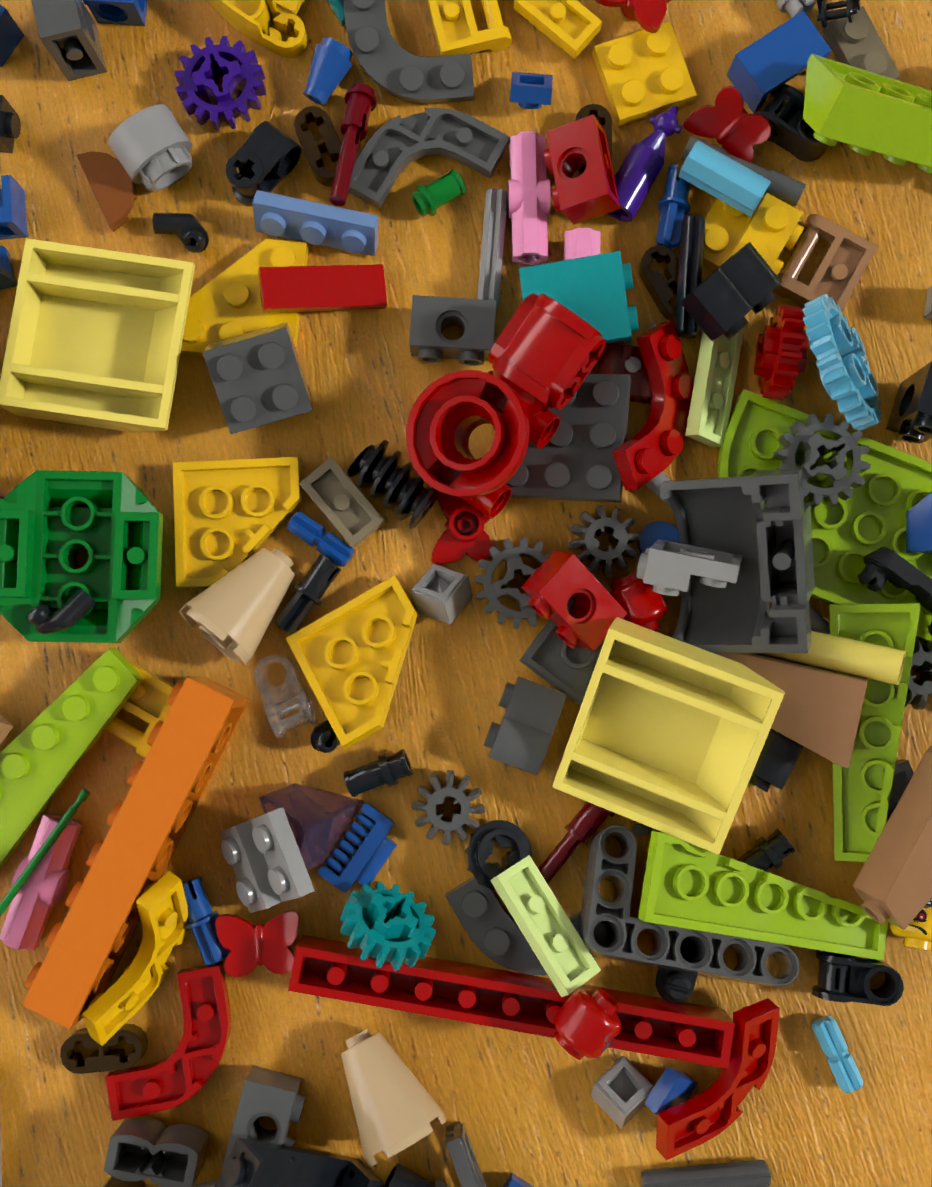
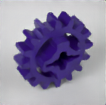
(200, 81)

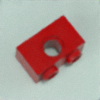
(593, 191)
(594, 606)

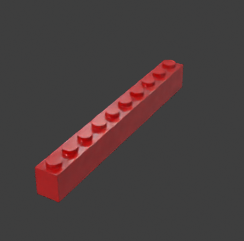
(505, 1000)

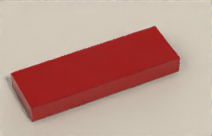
(322, 288)

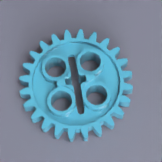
(842, 362)

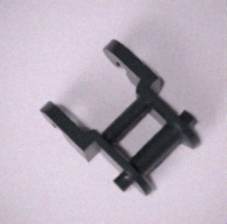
(826, 15)

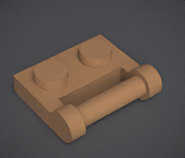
(838, 269)

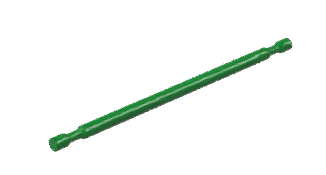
(42, 851)

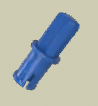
(673, 209)
(202, 923)

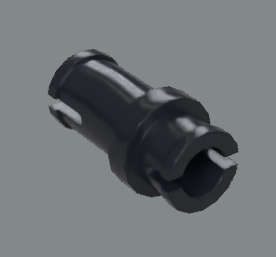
(377, 773)
(768, 852)

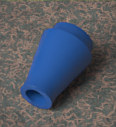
(327, 69)

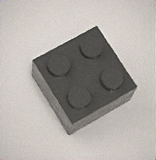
(258, 378)

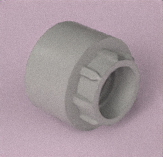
(152, 148)

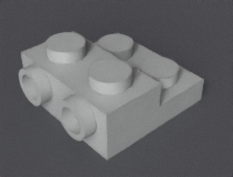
(673, 565)
(266, 861)

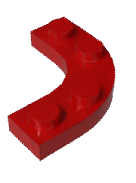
(665, 429)
(202, 1046)
(717, 1107)

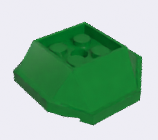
(54, 518)

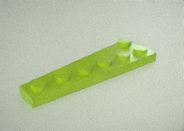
(56, 741)
(865, 787)
(728, 897)

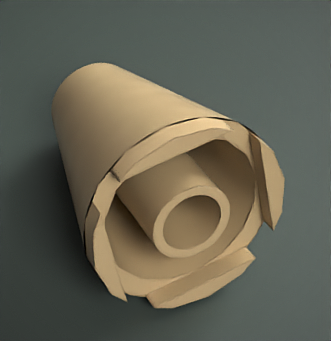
(241, 604)
(386, 1097)

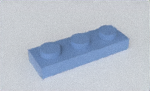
(316, 223)

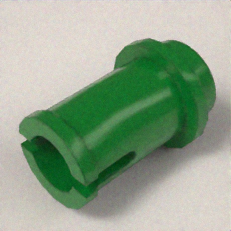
(438, 193)

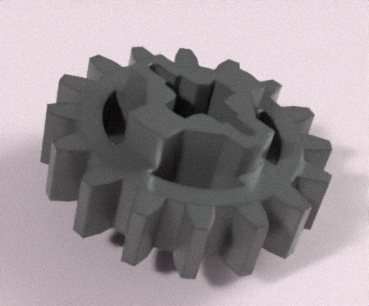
(810, 445)
(513, 564)

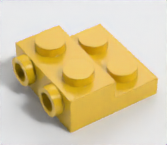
(768, 230)

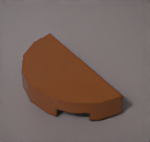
(110, 186)

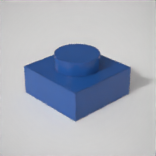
(531, 89)

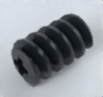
(393, 482)

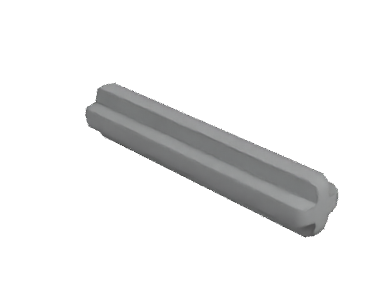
(492, 245)

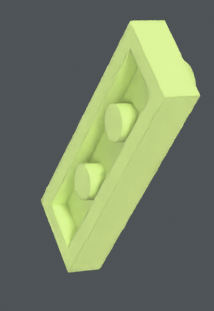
(713, 389)
(545, 926)

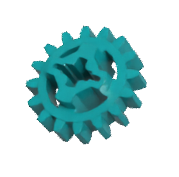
(387, 925)

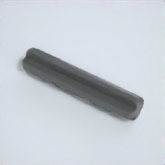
(731, 1174)

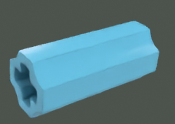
(724, 178)

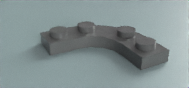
(397, 70)
(419, 135)
(497, 932)

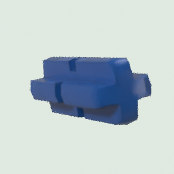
(326, 543)

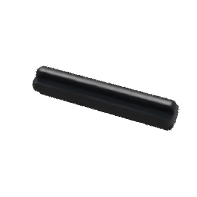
(689, 271)

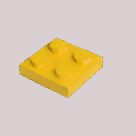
(644, 74)

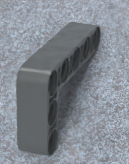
(666, 939)

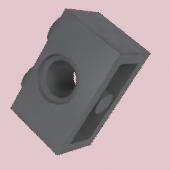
(70, 37)
(434, 314)
(268, 1095)

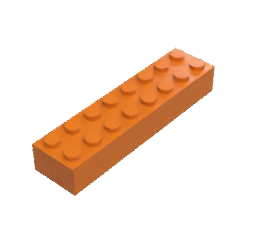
(136, 849)

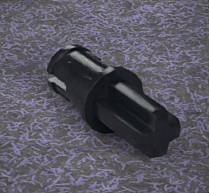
(307, 594)

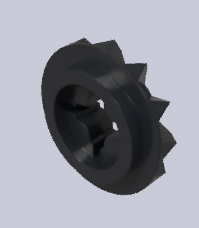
(503, 835)

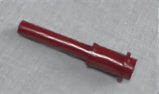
(360, 103)
(579, 830)

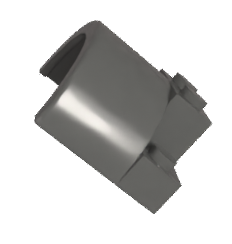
(774, 567)

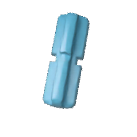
(836, 1050)

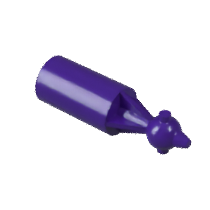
(643, 165)

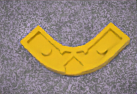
(163, 919)

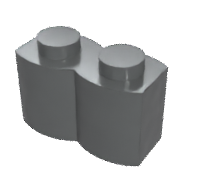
(526, 724)
(155, 1151)

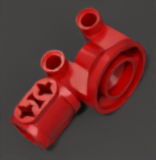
(535, 367)

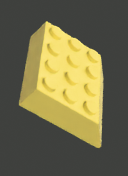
(95, 337)
(668, 734)

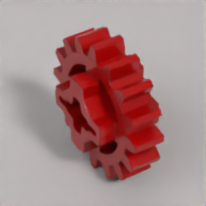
(781, 352)

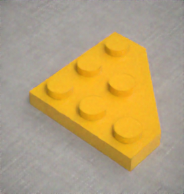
(232, 300)
(228, 512)
(357, 658)

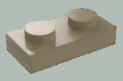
(860, 45)
(342, 503)

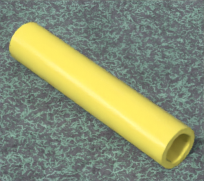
(850, 657)

